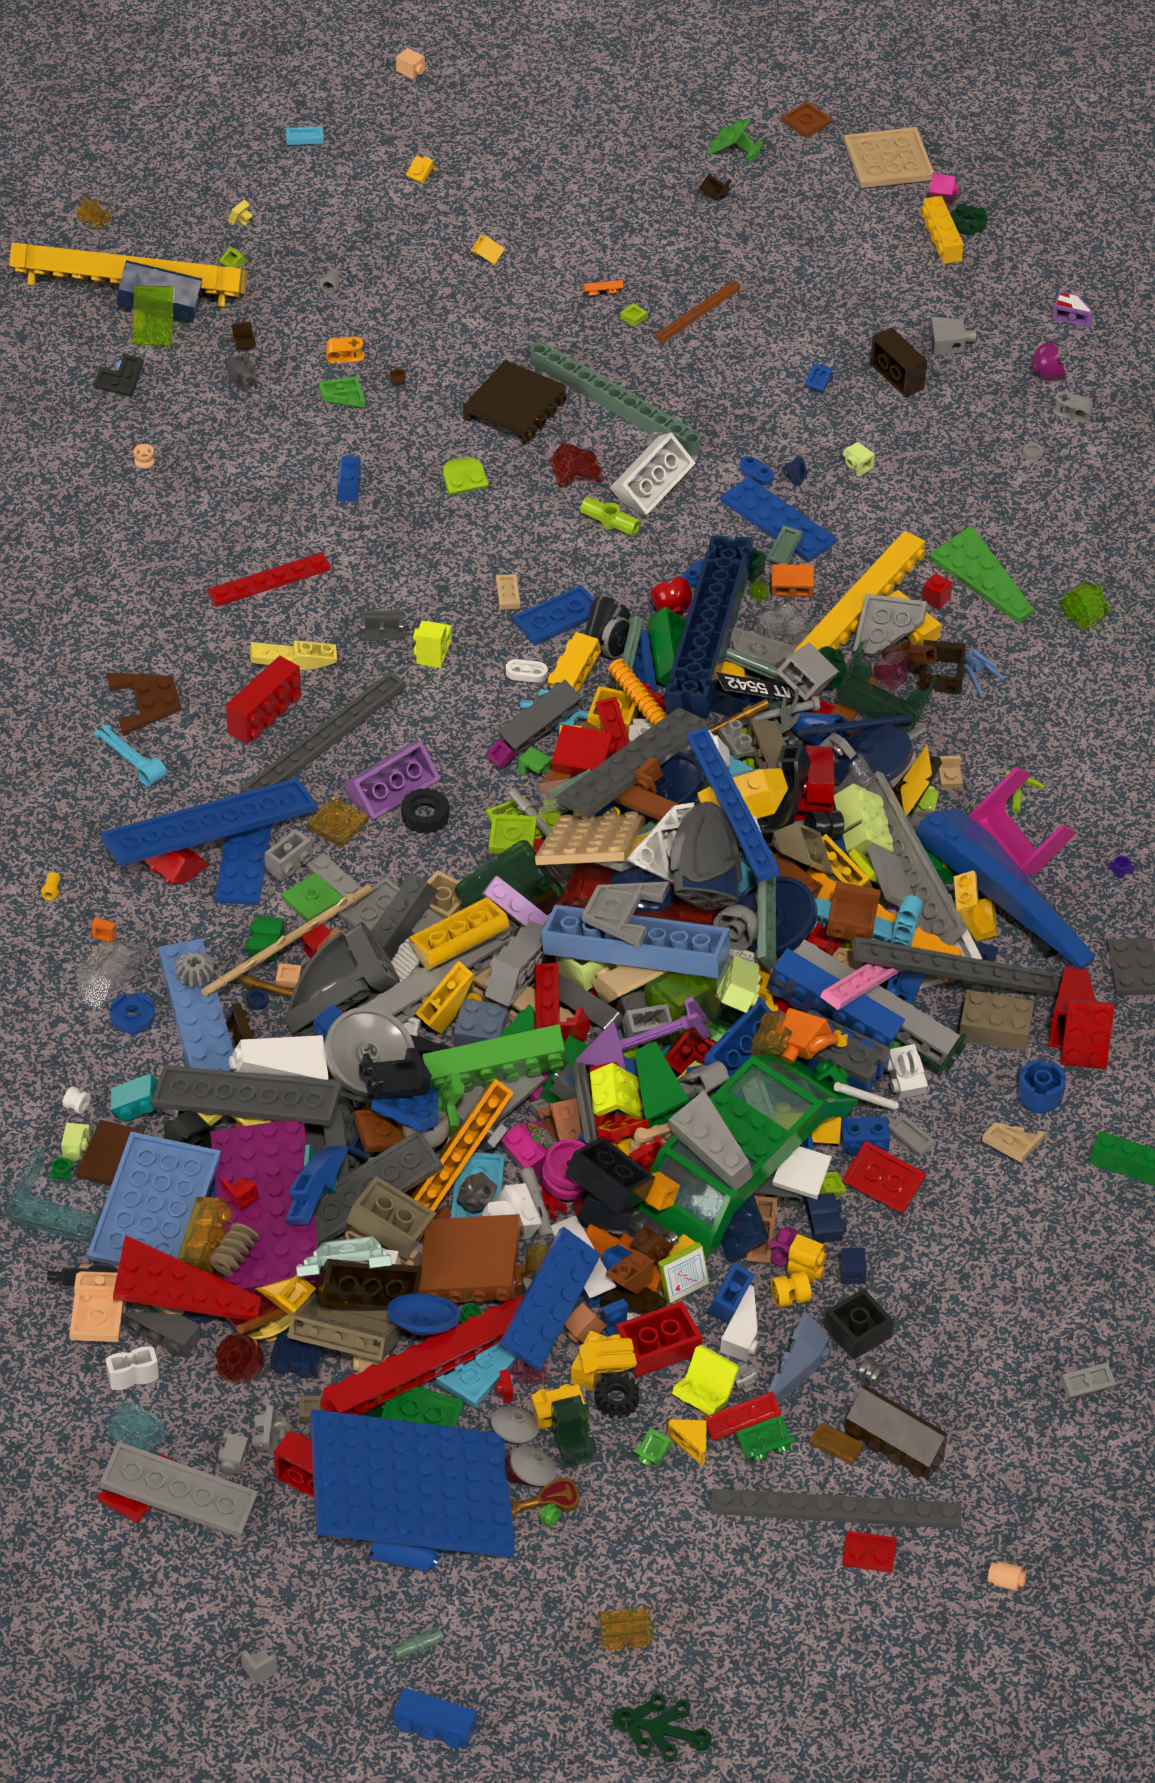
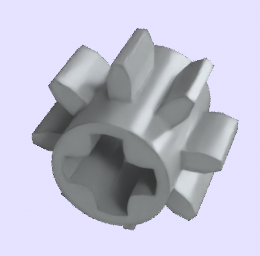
(745, 1378)

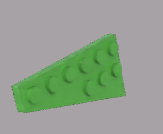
(976, 567)

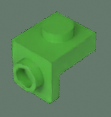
(653, 1448)

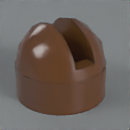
(397, 377)

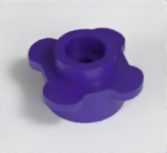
(1121, 866)

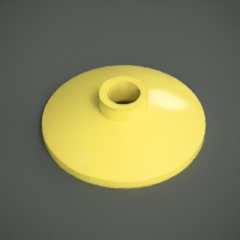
(270, 1330)

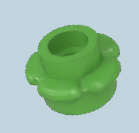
(549, 1514)

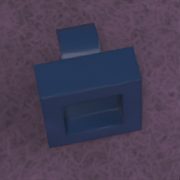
(796, 471)

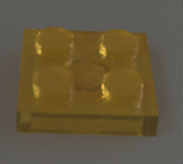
(337, 822)

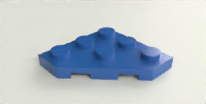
(415, 1111)

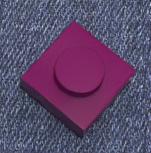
(501, 754)

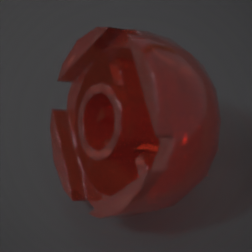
(239, 1358)

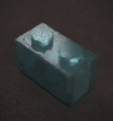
(136, 1427)

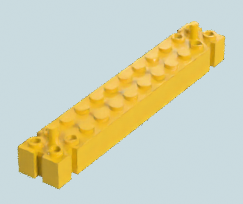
(104, 266)

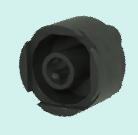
(189, 1129)

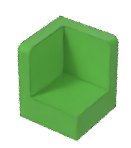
(535, 761)

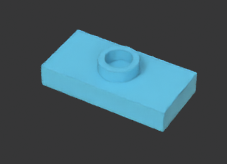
(304, 135)

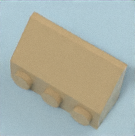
(622, 980)

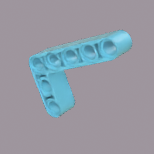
(897, 932)

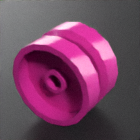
(554, 1171)

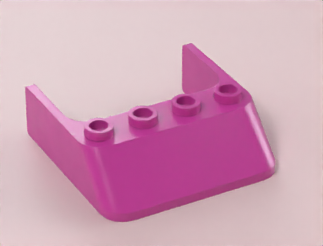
(994, 818)

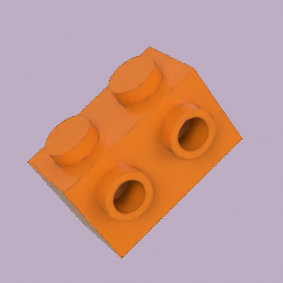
(793, 580)

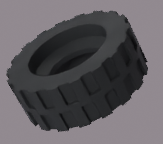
(425, 797)

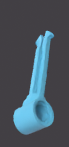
(148, 770)

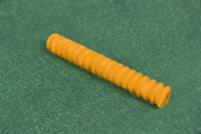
(637, 691)

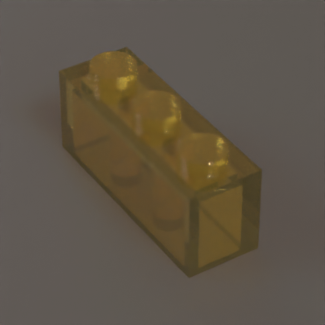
(204, 1232)

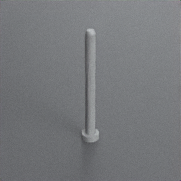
(813, 704)

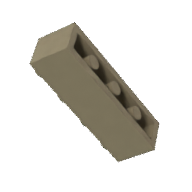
(766, 742)

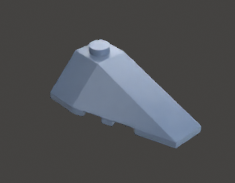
(806, 1354)

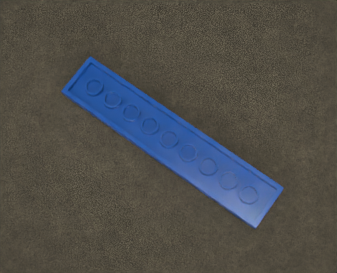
(208, 821)

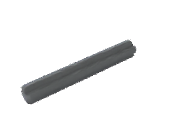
(585, 1102)

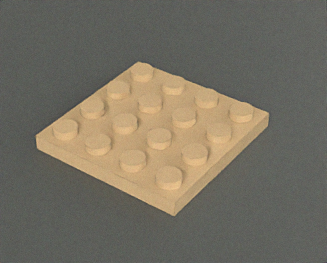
(888, 157)

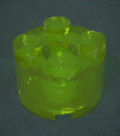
(1085, 604)

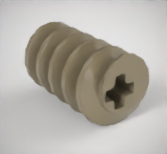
(232, 1249)

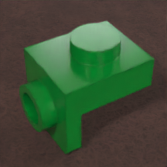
(830, 1068)

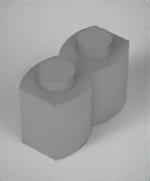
(704, 1078)

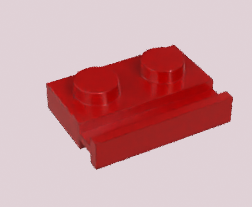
(647, 1153)
(869, 1551)

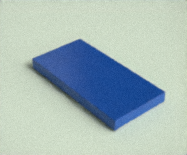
(555, 615)

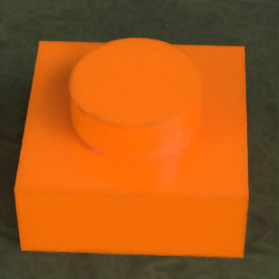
(103, 930)

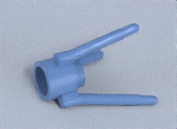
(977, 662)

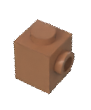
(582, 1322)

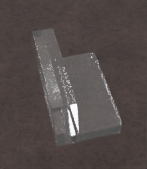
(548, 795)

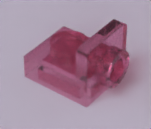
(528, 1375)

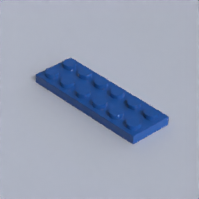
(771, 513)
(243, 867)
(550, 1299)

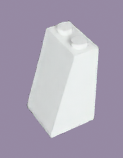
(283, 1057)

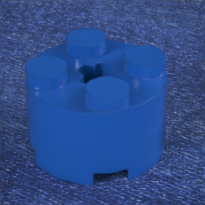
(1041, 1086)

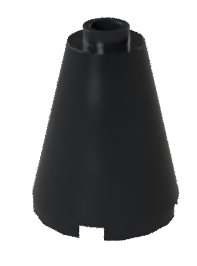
(601, 612)

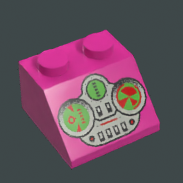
(528, 1145)

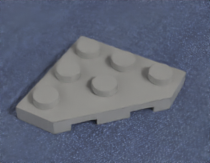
(887, 620)

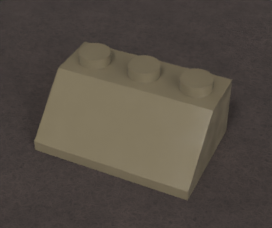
(804, 846)
(390, 1217)

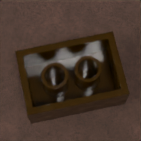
(898, 362)

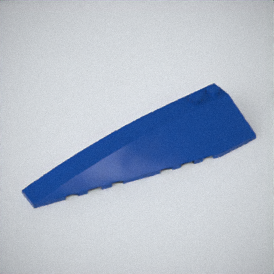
(970, 847)

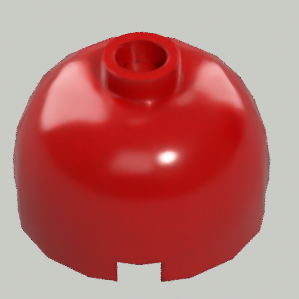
(675, 595)

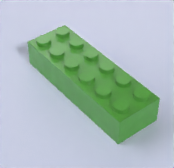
(500, 1058)

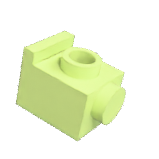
(859, 458)
(75, 1141)

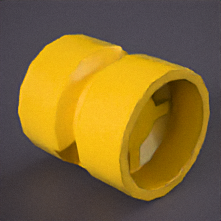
(790, 1289)

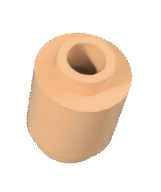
(1006, 1576)

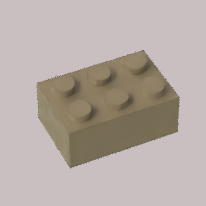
(996, 1020)

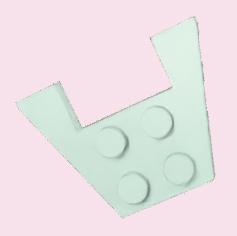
(348, 1249)

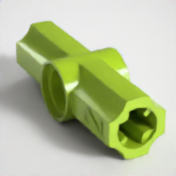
(610, 516)

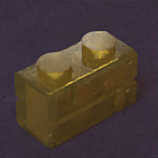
(625, 1628)

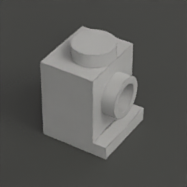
(233, 1454)

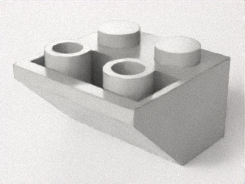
(807, 671)

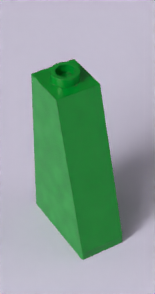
(659, 1086)

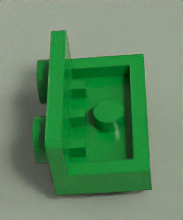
(763, 1438)

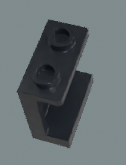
(396, 1077)

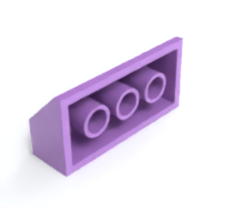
(391, 779)

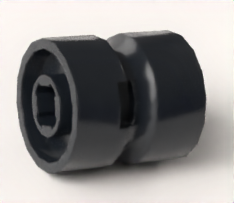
(826, 823)

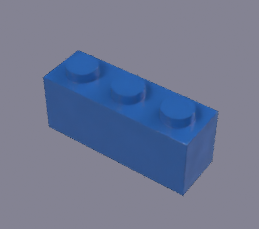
(435, 1719)

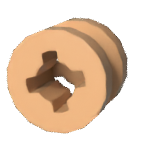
(144, 456)

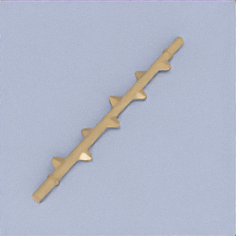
(283, 941)

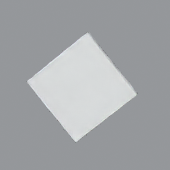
(803, 1172)

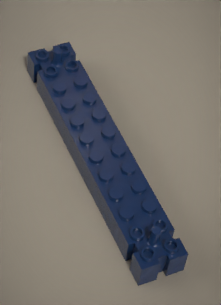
(709, 625)

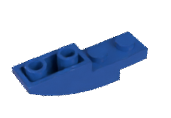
(314, 1177)

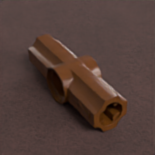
(916, 653)

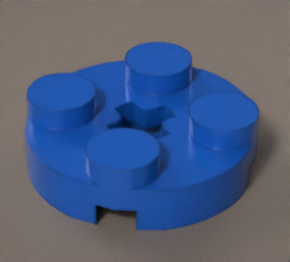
(132, 1023)

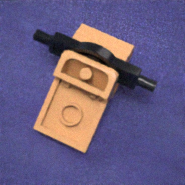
(95, 1311)

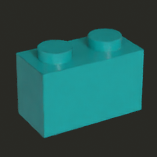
(133, 1097)

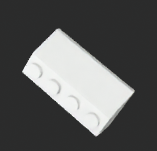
(653, 474)

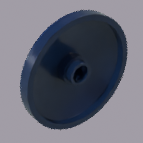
(884, 749)
(680, 780)
(794, 912)

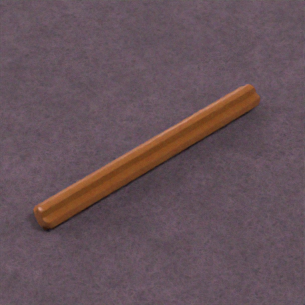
(697, 311)

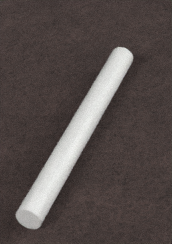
(866, 1096)

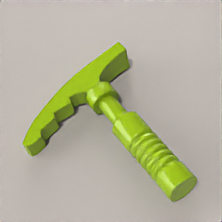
(1016, 805)

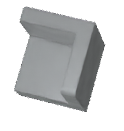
(259, 1665)

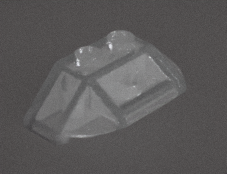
(107, 971)

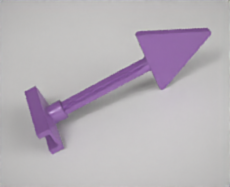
(610, 1048)

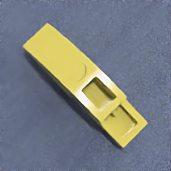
(305, 654)

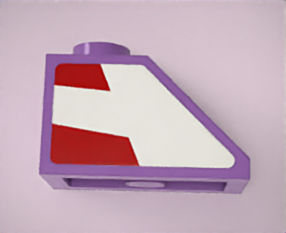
(1072, 309)

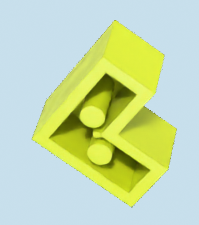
(432, 643)

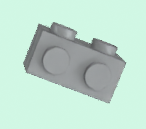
(288, 855)

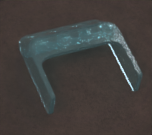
(46, 1215)

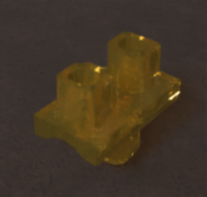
(92, 212)

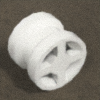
(77, 1100)

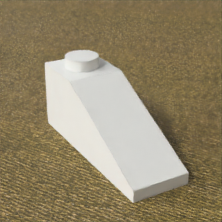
(741, 1334)

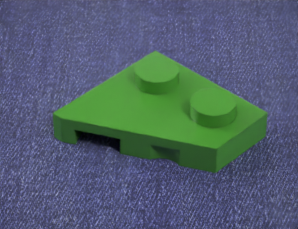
(342, 391)

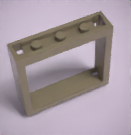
(341, 1337)

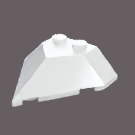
(656, 849)

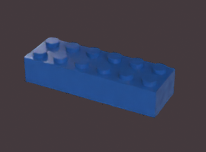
(802, 985)

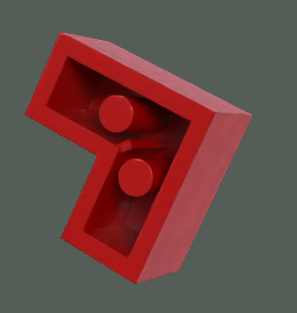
(686, 1048)

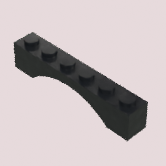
(795, 767)

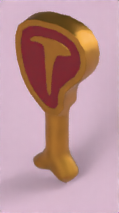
(560, 1492)

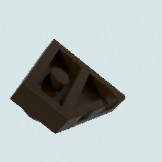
(639, 1303)

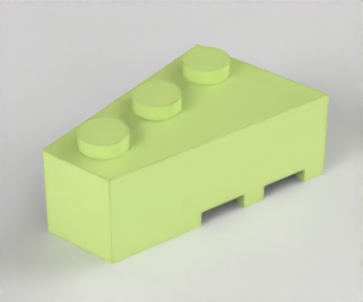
(740, 984)

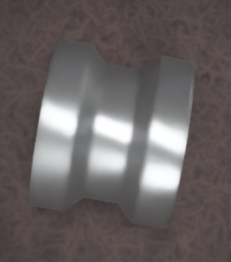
(872, 1371)

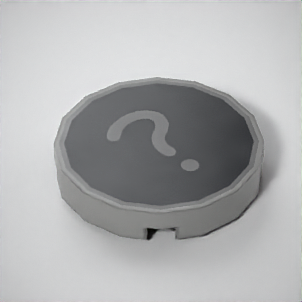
(615, 637)

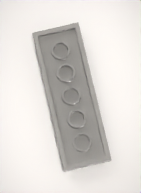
(178, 1489)

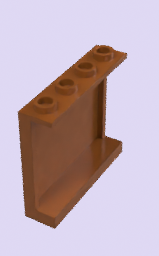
(471, 1258)

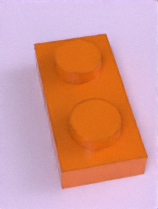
(610, 286)

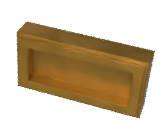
(836, 1443)

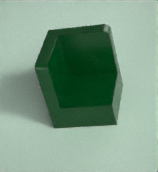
(757, 566)

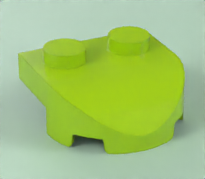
(464, 475)

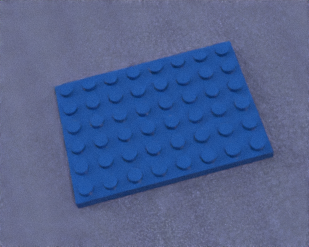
(410, 1484)

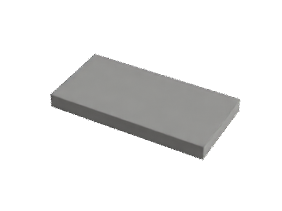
(522, 1089)

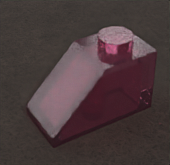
(892, 669)

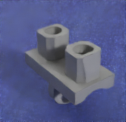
(737, 742)
(273, 1428)

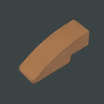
(768, 1210)

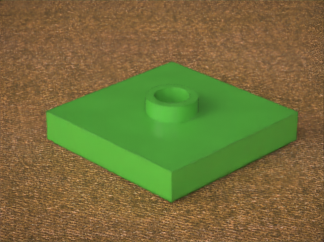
(311, 897)

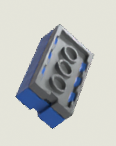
(861, 1056)

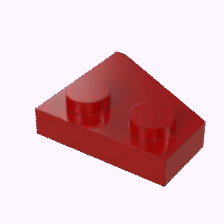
(622, 1127)

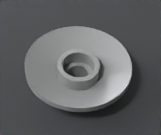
(514, 1424)
(533, 1466)

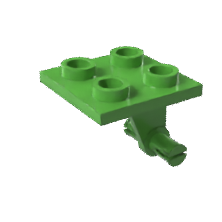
(736, 134)

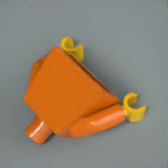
(808, 1036)

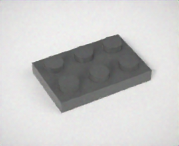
(1132, 966)

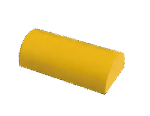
(459, 933)

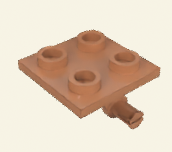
(566, 1118)

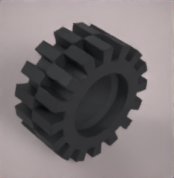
(617, 1407)

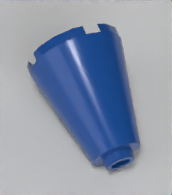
(807, 719)
(404, 1555)

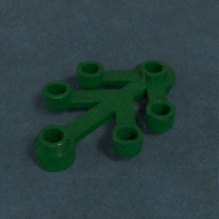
(659, 1727)

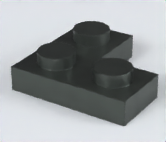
(124, 379)

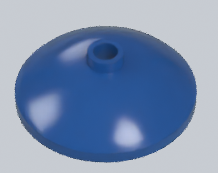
(423, 1313)

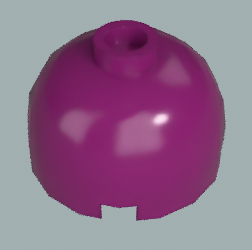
(1048, 362)

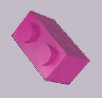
(944, 186)

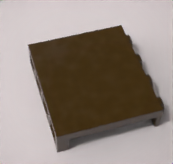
(516, 400)

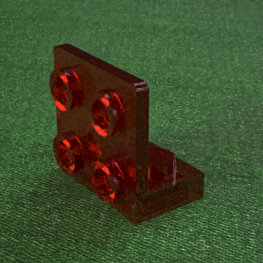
(573, 461)

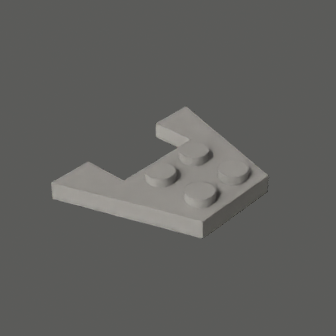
(615, 904)

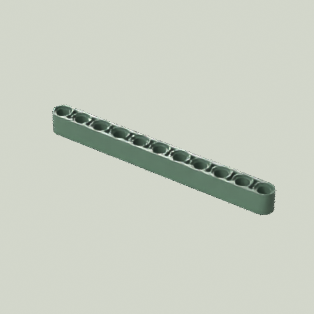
(612, 396)

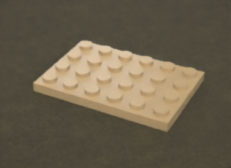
(591, 839)

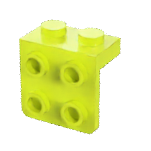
(616, 1089)
(707, 1381)

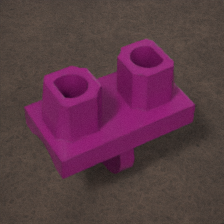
(782, 1245)

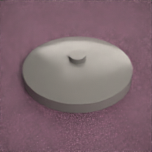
(359, 1033)

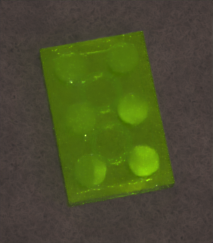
(153, 315)

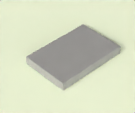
(889, 874)
(370, 907)

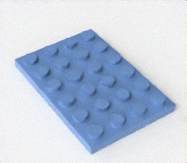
(153, 1195)

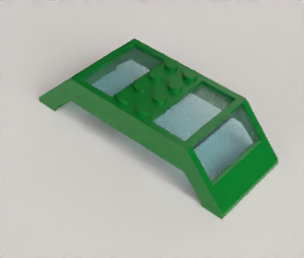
(769, 1114)

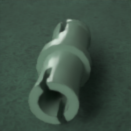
(417, 1643)

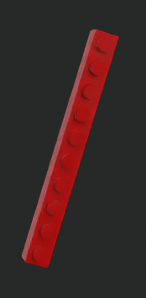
(419, 1362)

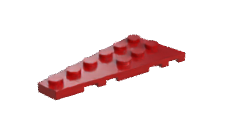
(167, 1282)

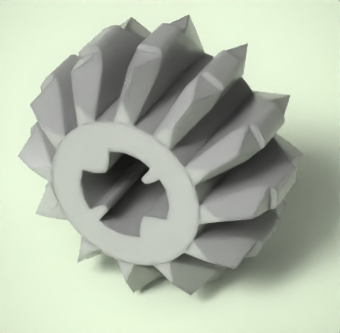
(194, 969)

